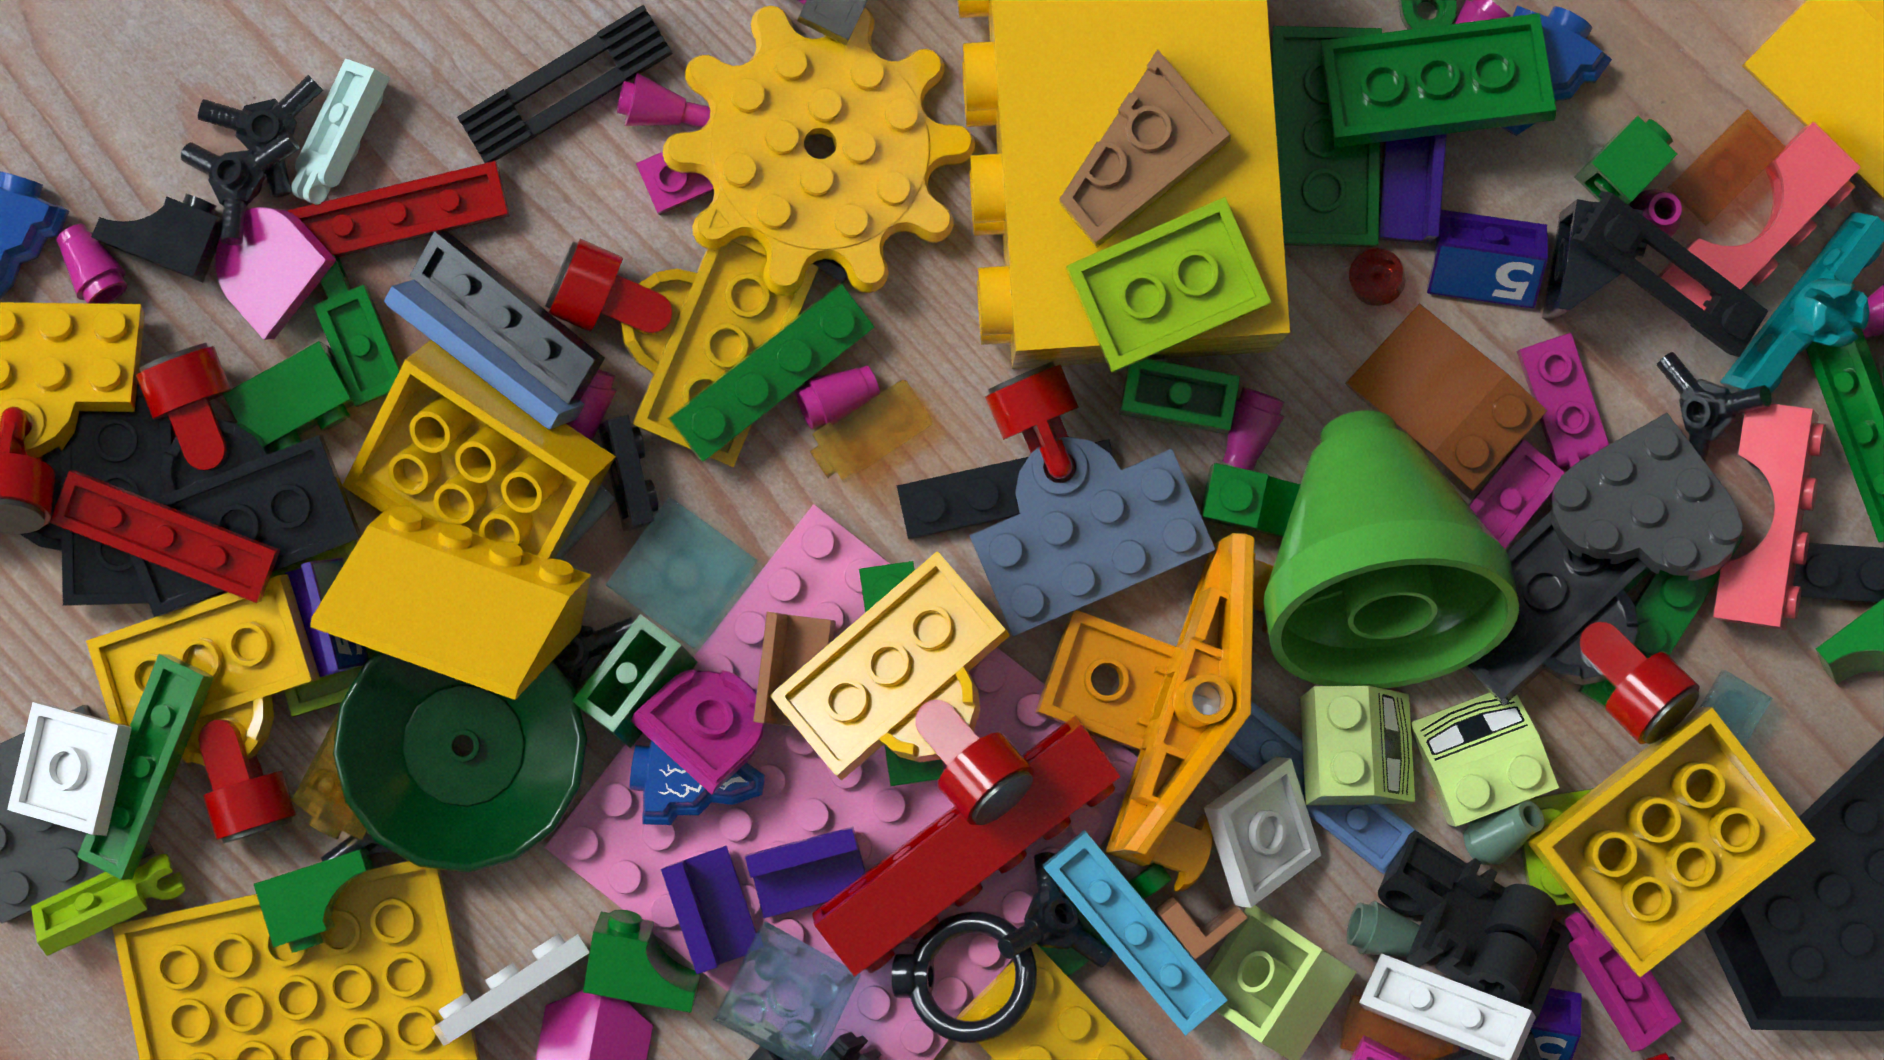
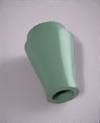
(1502, 833)
(1380, 930)

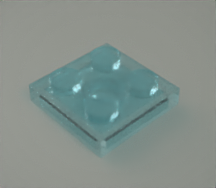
(681, 572)
(786, 996)

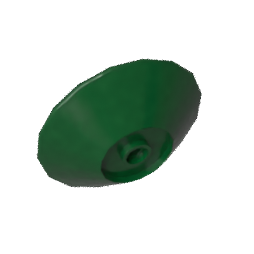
(447, 807)

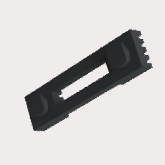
(631, 42)
(1614, 235)

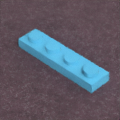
(1134, 932)

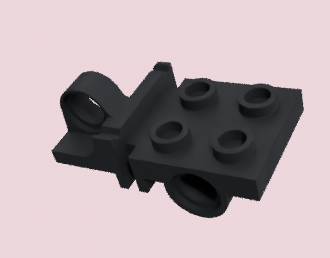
(1482, 931)

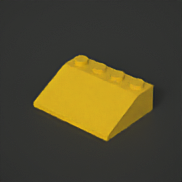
(1831, 72)
(475, 458)
(454, 601)
(1671, 840)

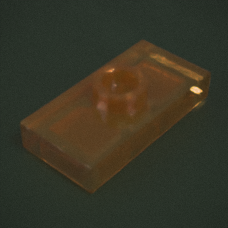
(1726, 167)
(1389, 1033)

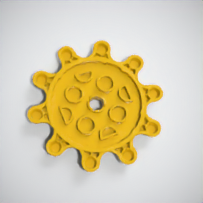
(810, 205)

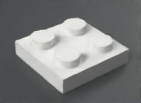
(69, 768)
(1262, 831)

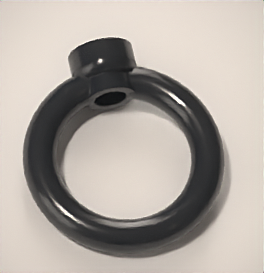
(915, 975)

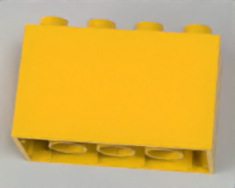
(1052, 93)

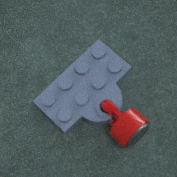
(1081, 517)

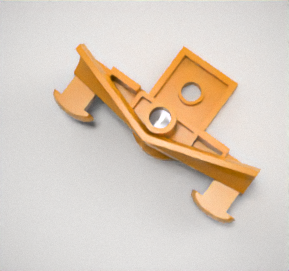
(1170, 703)

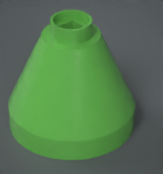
(1383, 566)

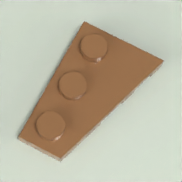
(1146, 151)

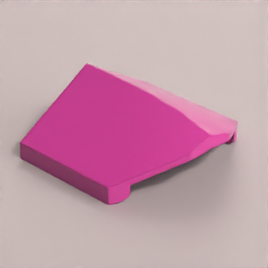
(593, 1029)

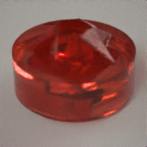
(1377, 277)

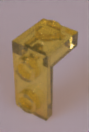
(870, 432)
(323, 796)

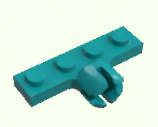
(1816, 309)

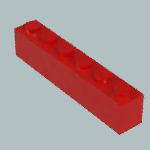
(953, 857)

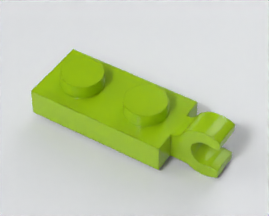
(101, 904)

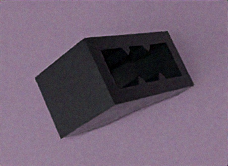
(175, 237)

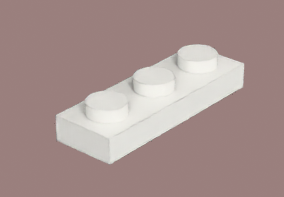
(508, 986)
(1447, 1009)

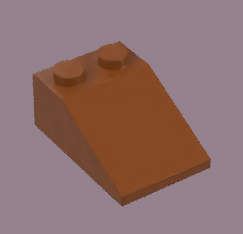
(1446, 398)

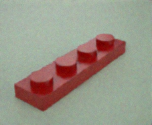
(407, 210)
(165, 536)

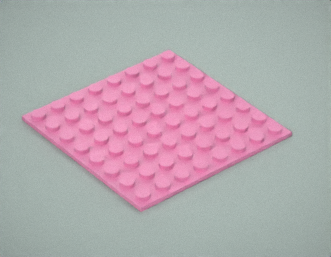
(802, 798)

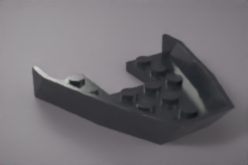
(1812, 934)

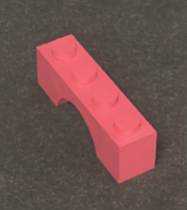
(1802, 181)
(1760, 584)

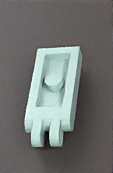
(338, 130)

